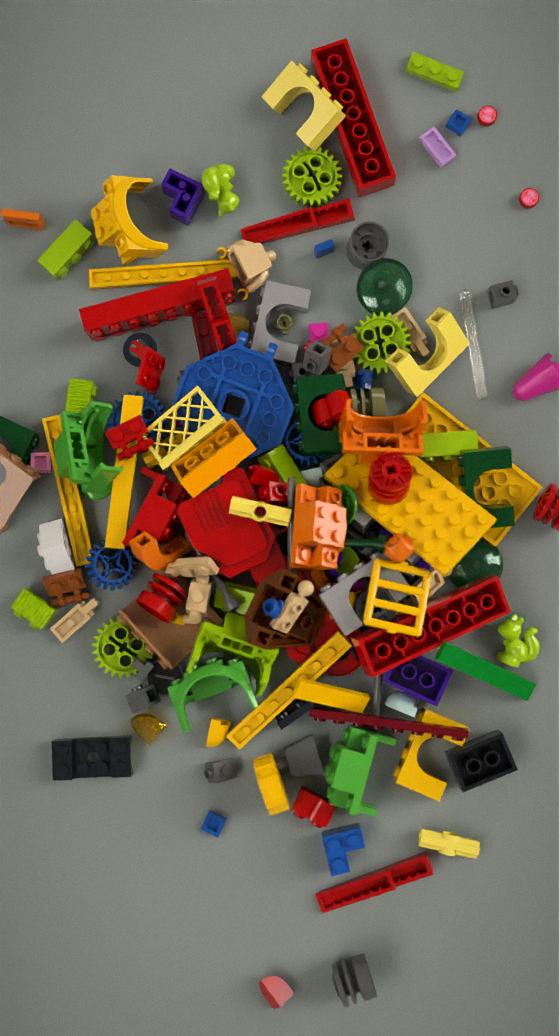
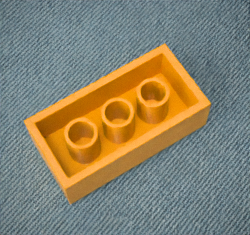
(213, 457)

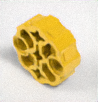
(271, 784)

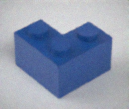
(338, 842)

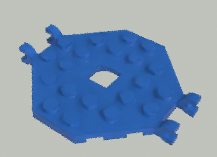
(249, 377)

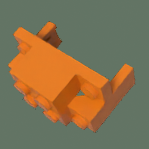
(378, 435)
(319, 523)

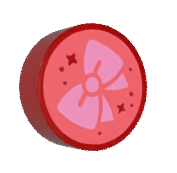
(487, 116)
(528, 198)

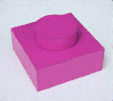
(318, 331)

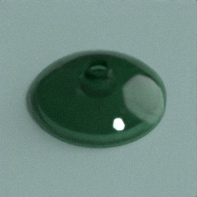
(392, 295)
(489, 559)

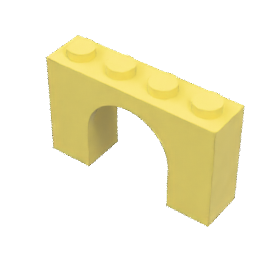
(325, 115)
(449, 344)

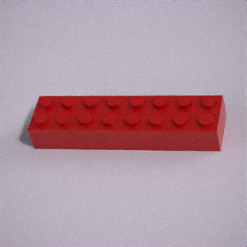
(358, 131)
(151, 306)
(443, 620)

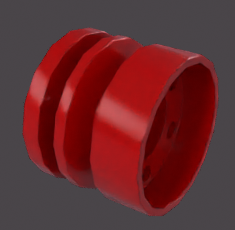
(385, 487)
(548, 506)
(163, 595)

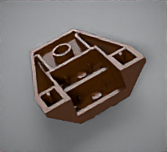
(304, 629)

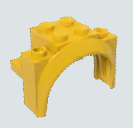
(114, 224)

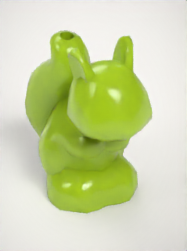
(218, 186)
(516, 649)

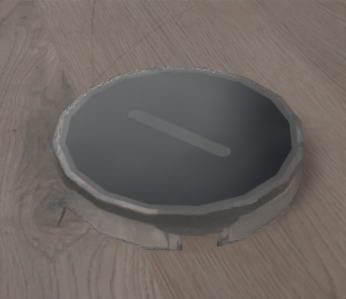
(162, 678)

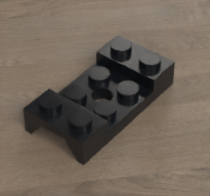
(72, 761)

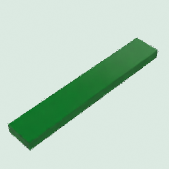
(485, 670)

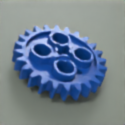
(148, 405)

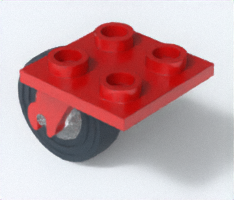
(141, 352)

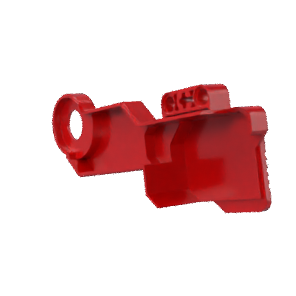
(247, 544)

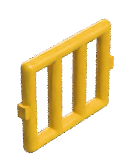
(372, 601)

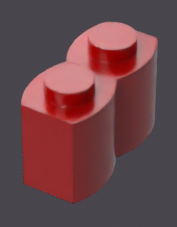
(329, 410)
(313, 807)

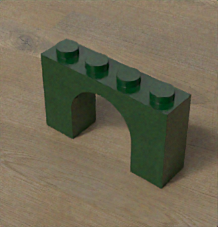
(309, 390)
(20, 438)
(473, 464)

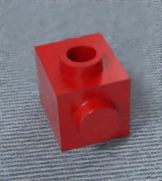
(274, 493)

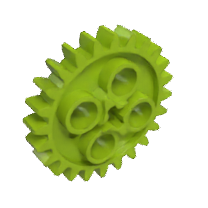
(297, 184)
(397, 338)
(112, 662)

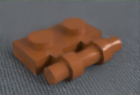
(345, 351)
(65, 582)

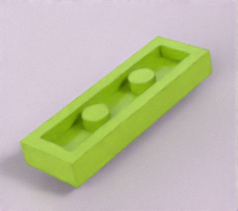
(434, 71)

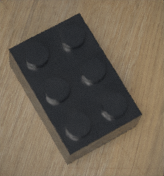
(481, 760)

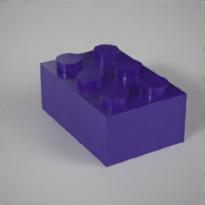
(420, 678)

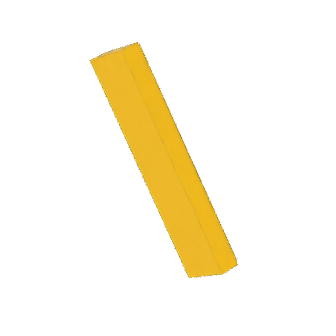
(330, 695)

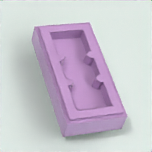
(437, 147)

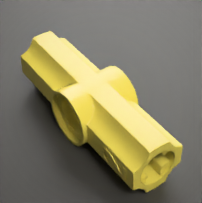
(246, 508)
(448, 843)

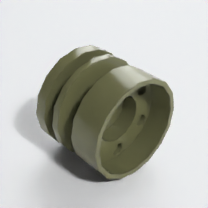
(373, 405)

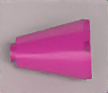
(538, 380)

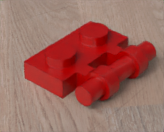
(126, 433)

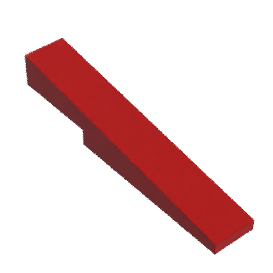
(300, 222)
(217, 312)
(375, 882)

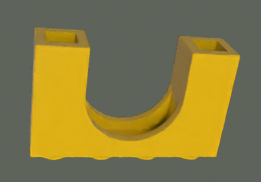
(409, 773)

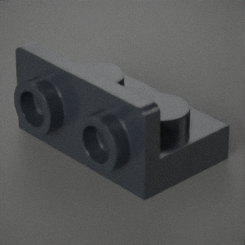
(292, 712)

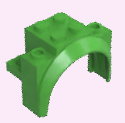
(81, 448)
(207, 681)
(351, 767)

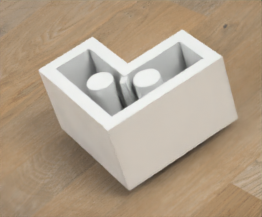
(55, 547)

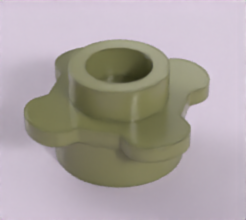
(283, 317)

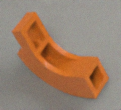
(155, 557)

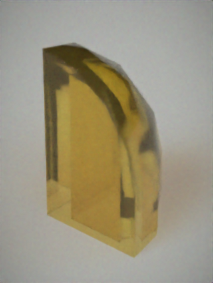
(147, 727)

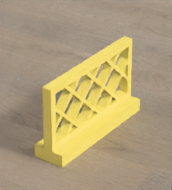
(194, 439)

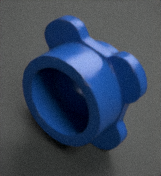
(273, 607)

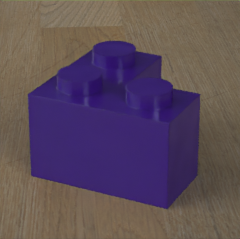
(186, 195)

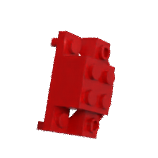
(157, 514)

